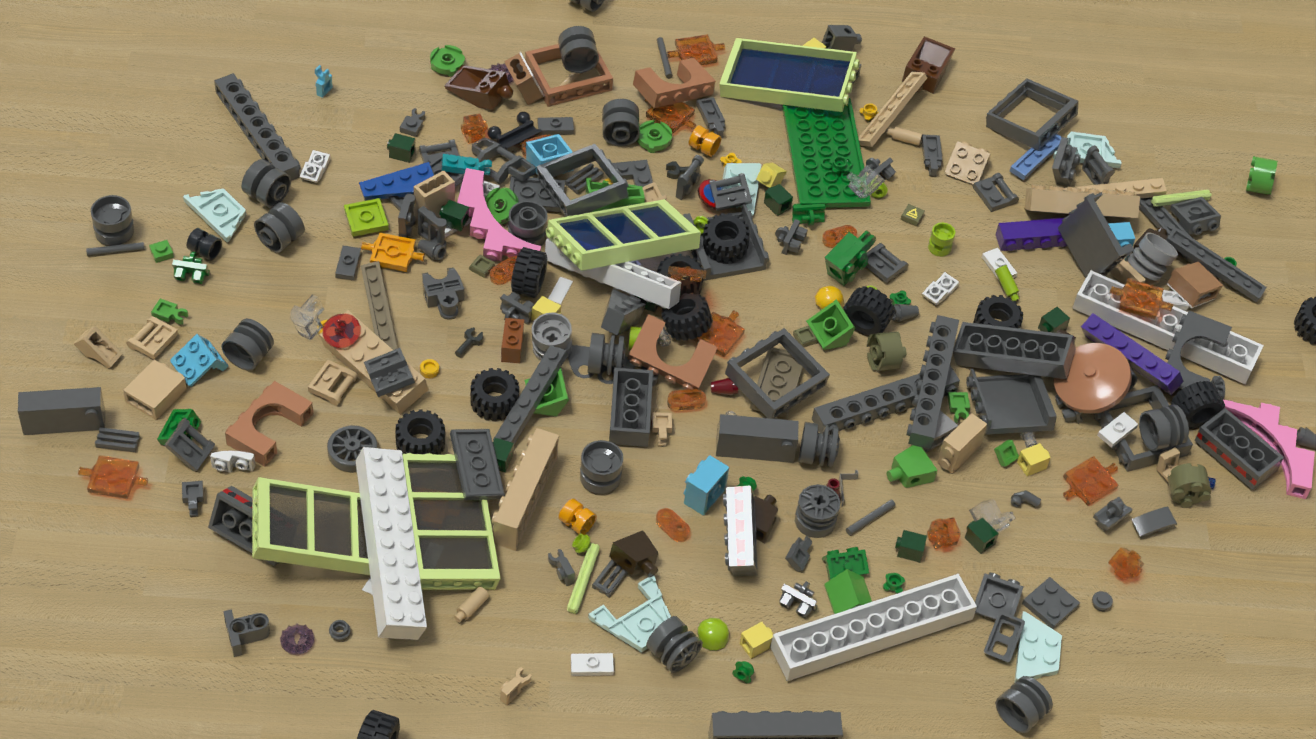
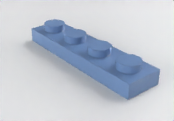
(1034, 158)

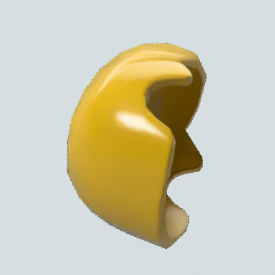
(827, 295)

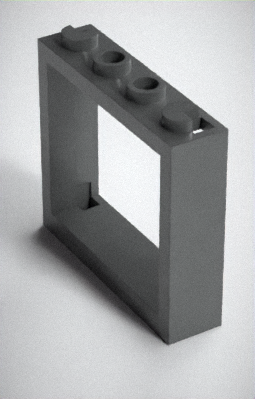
(1067, 106)
(590, 201)
(756, 394)
(1123, 451)

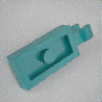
(458, 164)

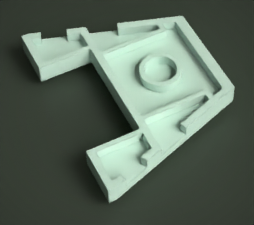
(640, 622)

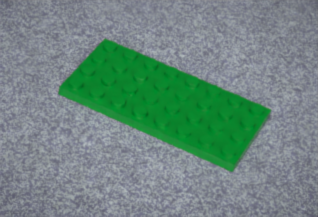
(813, 141)

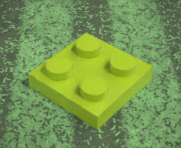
(366, 217)

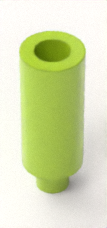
(1007, 282)

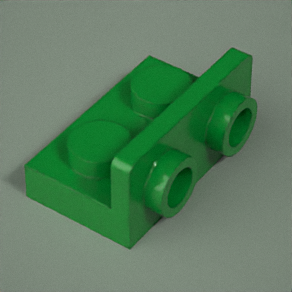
(173, 421)
(853, 560)

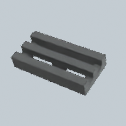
(580, 177)
(118, 437)
(603, 588)

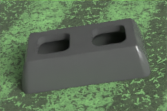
(996, 636)

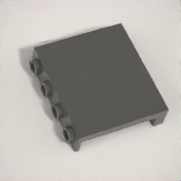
(1092, 238)
(752, 261)
(1012, 403)

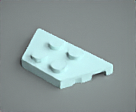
(1085, 141)
(751, 172)
(218, 211)
(1037, 649)

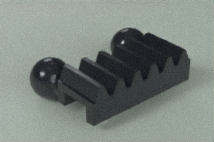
(513, 139)

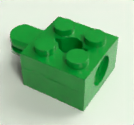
(849, 257)

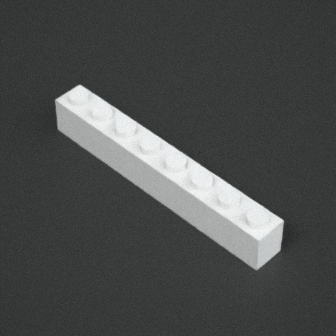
(625, 277)

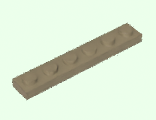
(378, 303)

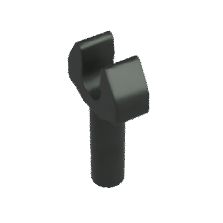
(677, 170)
(470, 340)

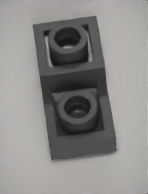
(1154, 521)

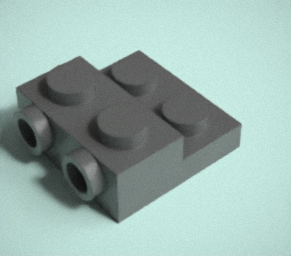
(1065, 162)
(1196, 215)
(997, 596)

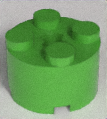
(1261, 175)

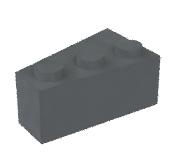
(622, 312)

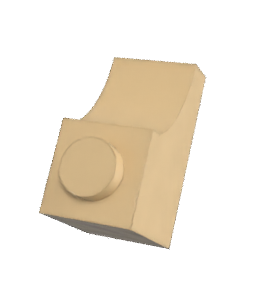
(98, 346)

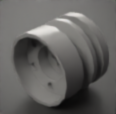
(1152, 256)
(551, 330)

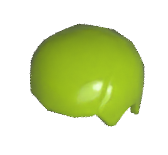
(713, 633)

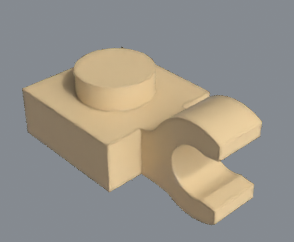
(662, 425)
(511, 689)

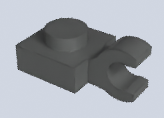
(192, 493)
(798, 553)
(564, 570)

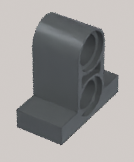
(248, 626)

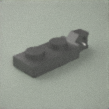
(712, 115)
(932, 153)

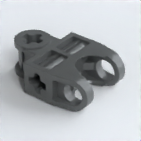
(444, 293)

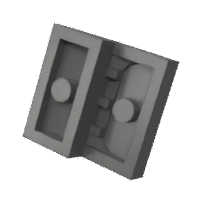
(389, 372)

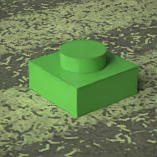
(161, 251)
(1006, 453)

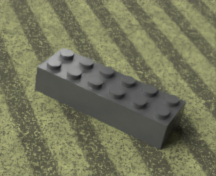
(1014, 350)
(776, 725)

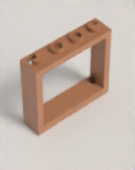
(569, 91)

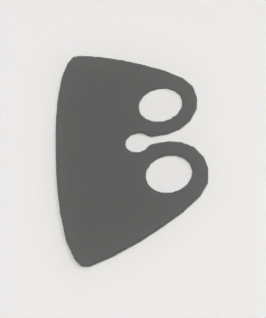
(580, 355)

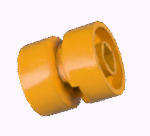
(705, 141)
(575, 515)

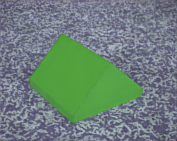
(832, 326)
(554, 398)
(847, 591)

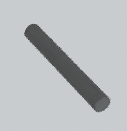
(666, 65)
(115, 249)
(870, 517)

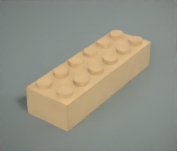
(1064, 201)
(371, 346)
(525, 489)

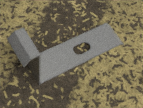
(846, 477)

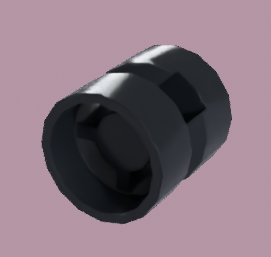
(203, 243)

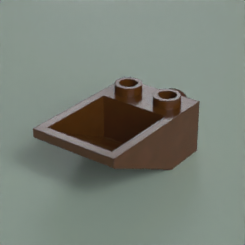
(932, 59)
(480, 86)

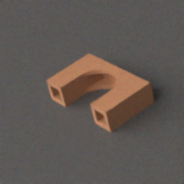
(659, 93)
(645, 354)
(273, 401)

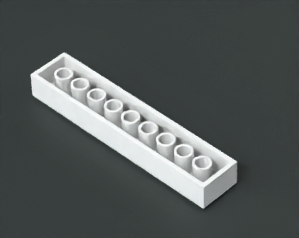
(1232, 360)
(390, 544)
(872, 627)

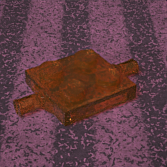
(696, 47)
(672, 115)
(678, 273)
(1141, 299)
(723, 333)
(113, 477)
(1090, 481)

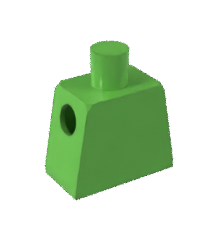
(912, 468)

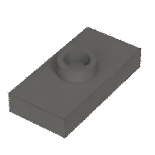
(556, 125)
(348, 262)

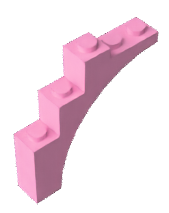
(483, 225)
(1297, 462)

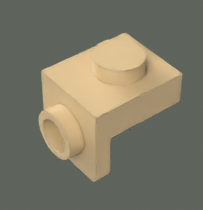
(652, 193)
(1168, 461)

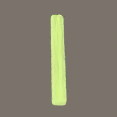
(1169, 199)
(583, 578)

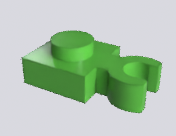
(167, 310)
(959, 404)

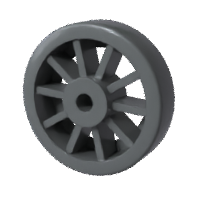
(347, 444)

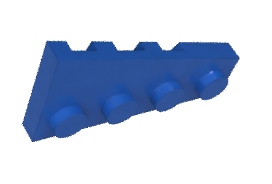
(396, 183)

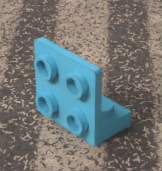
(197, 359)

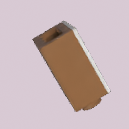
(524, 78)
(1194, 284)

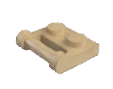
(156, 340)
(327, 379)

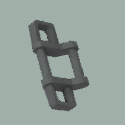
(507, 168)

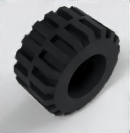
(729, 226)
(682, 261)
(529, 272)
(1001, 309)
(869, 310)
(688, 317)
(1306, 320)
(493, 381)
(1199, 403)
(420, 423)
(379, 726)

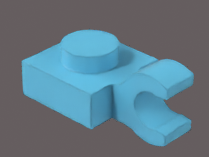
(324, 81)

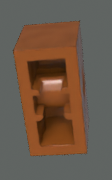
(512, 340)

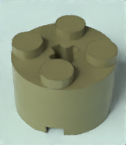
(885, 351)
(1189, 484)

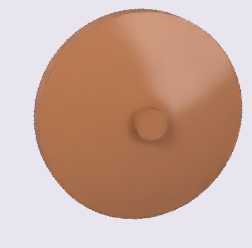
(1096, 379)

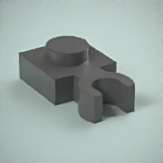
(412, 125)

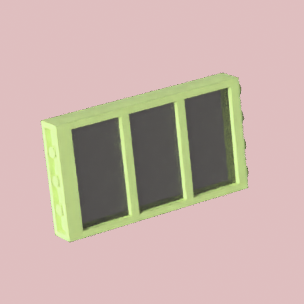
(308, 526)
(449, 533)

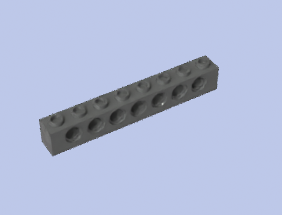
(255, 125)
(933, 383)
(874, 403)

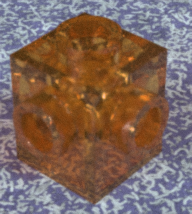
(474, 128)
(943, 533)
(1126, 563)

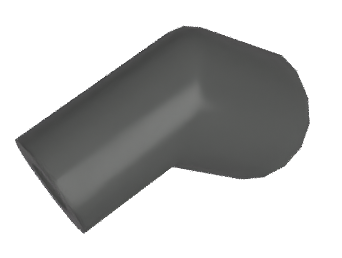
(1024, 496)

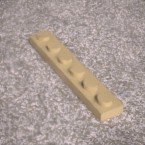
(892, 109)
(1142, 188)

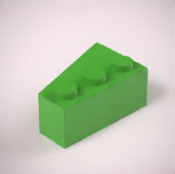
(635, 194)

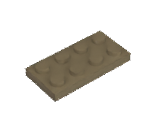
(778, 375)

